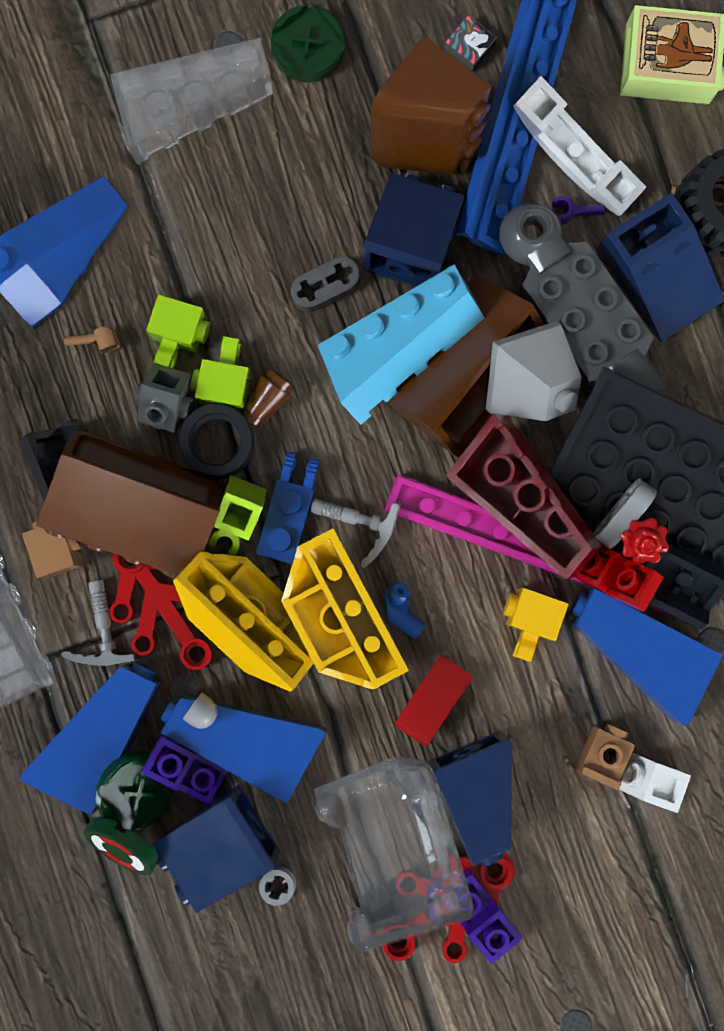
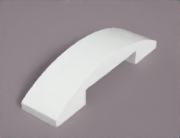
(574, 150)

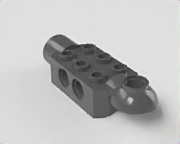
(579, 293)

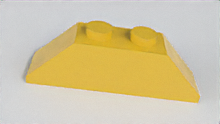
(338, 616)
(243, 617)

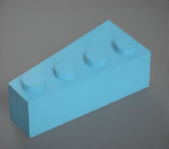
(398, 340)

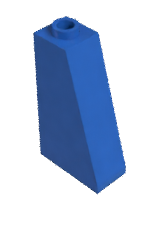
(651, 655)
(94, 738)
(249, 743)

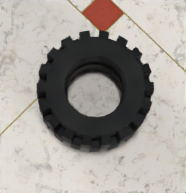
(696, 199)

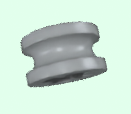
(286, 894)

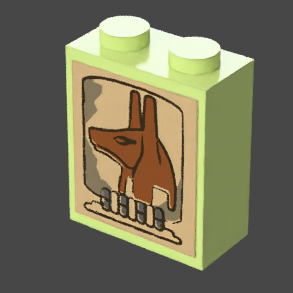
(673, 55)

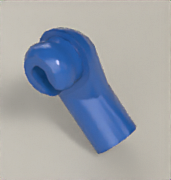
(397, 610)

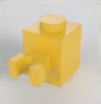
(535, 617)

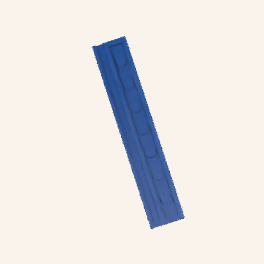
(507, 143)

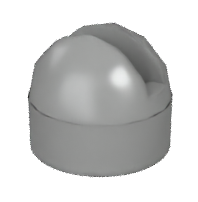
(202, 712)

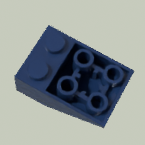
(663, 267)

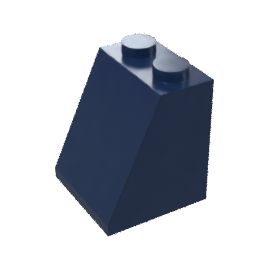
(411, 230)
(479, 795)
(217, 850)

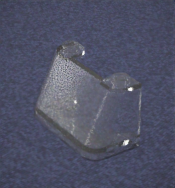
(396, 852)

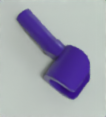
(575, 210)

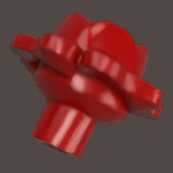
(644, 541)

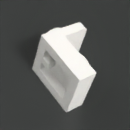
(654, 782)

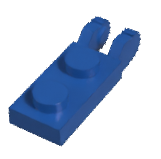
(287, 512)

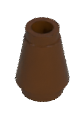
(267, 397)

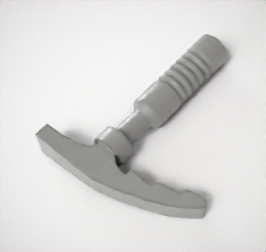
(353, 517)
(103, 623)

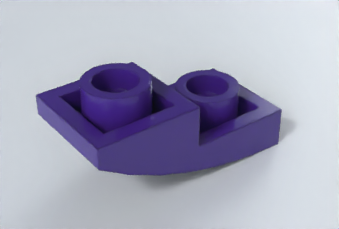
(183, 770)
(489, 925)

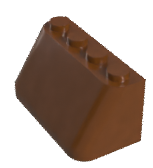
(429, 113)
(452, 392)
(130, 504)

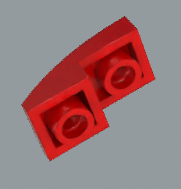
(621, 578)
(433, 701)

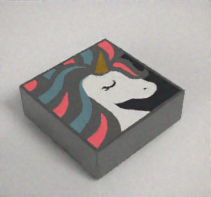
(470, 42)

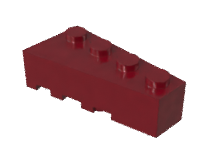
(521, 494)

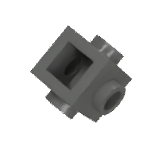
(164, 398)

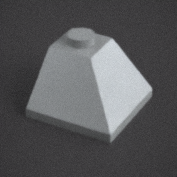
(533, 375)

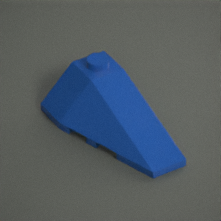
(54, 248)

